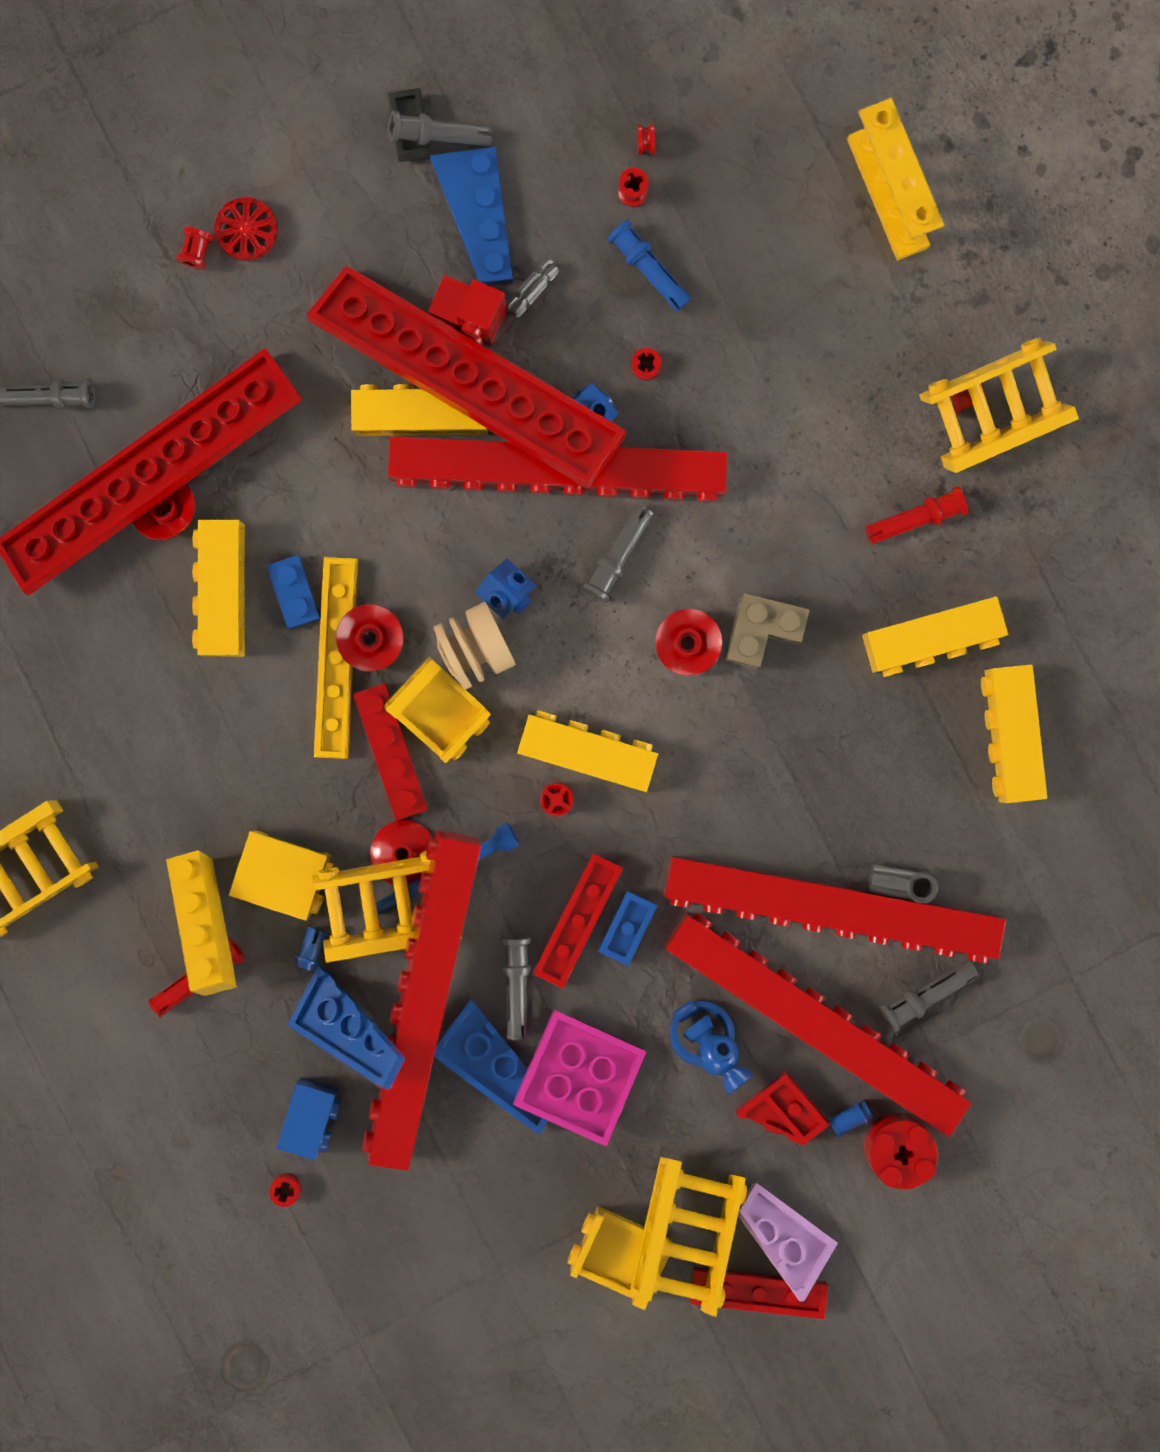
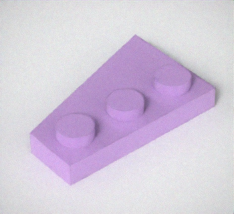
(787, 1239)

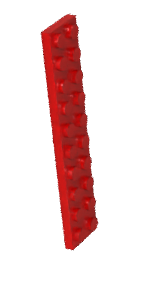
(467, 376)
(147, 471)

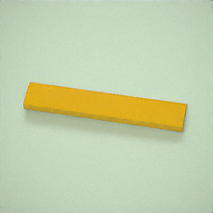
(334, 673)

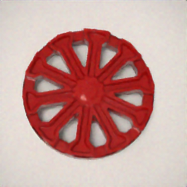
(245, 228)

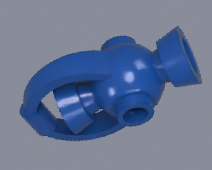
(717, 1052)

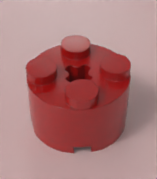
(916, 1163)

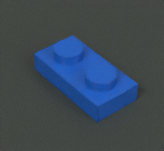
(293, 592)
(627, 928)

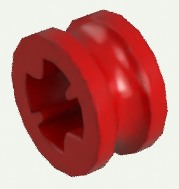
(646, 139)
(656, 364)
(277, 1183)

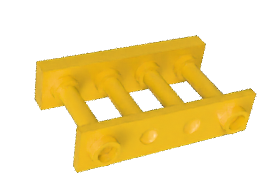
(894, 179)
(1022, 427)
(16, 838)
(374, 938)
(656, 1245)

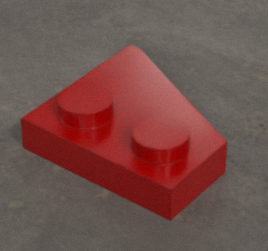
(785, 1110)

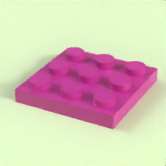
(579, 1078)

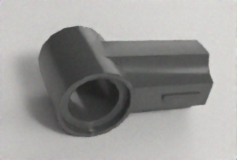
(899, 883)

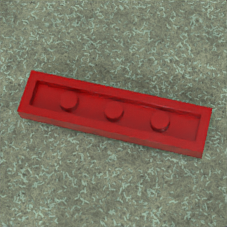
(390, 753)
(577, 920)
(765, 1294)

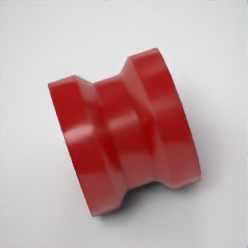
(554, 798)

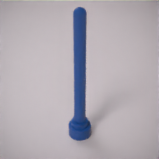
(502, 839)

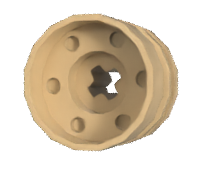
(473, 646)

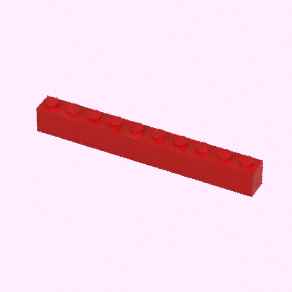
(509, 467)
(835, 908)
(423, 996)
(817, 1024)

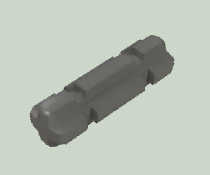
(532, 287)

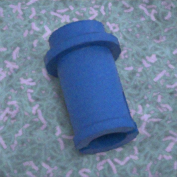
(310, 950)
(851, 1118)

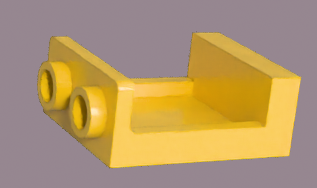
(438, 710)
(279, 875)
(610, 1252)

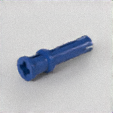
(640, 255)

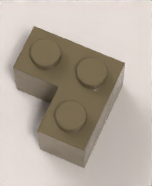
(759, 620)

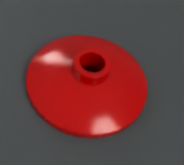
(160, 527)
(690, 624)
(387, 637)
(398, 835)

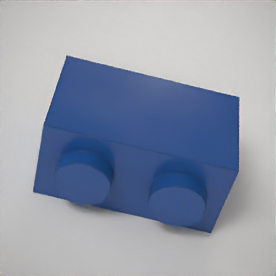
(308, 1119)

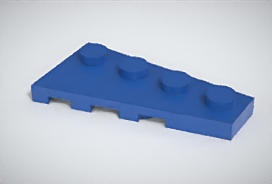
(475, 200)
(344, 1030)
(486, 1062)

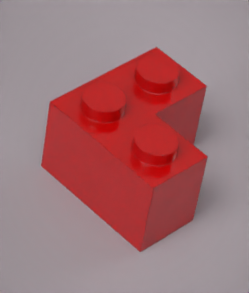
(470, 309)

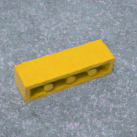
(406, 413)
(220, 588)
(934, 635)
(1015, 734)
(587, 752)
(201, 923)

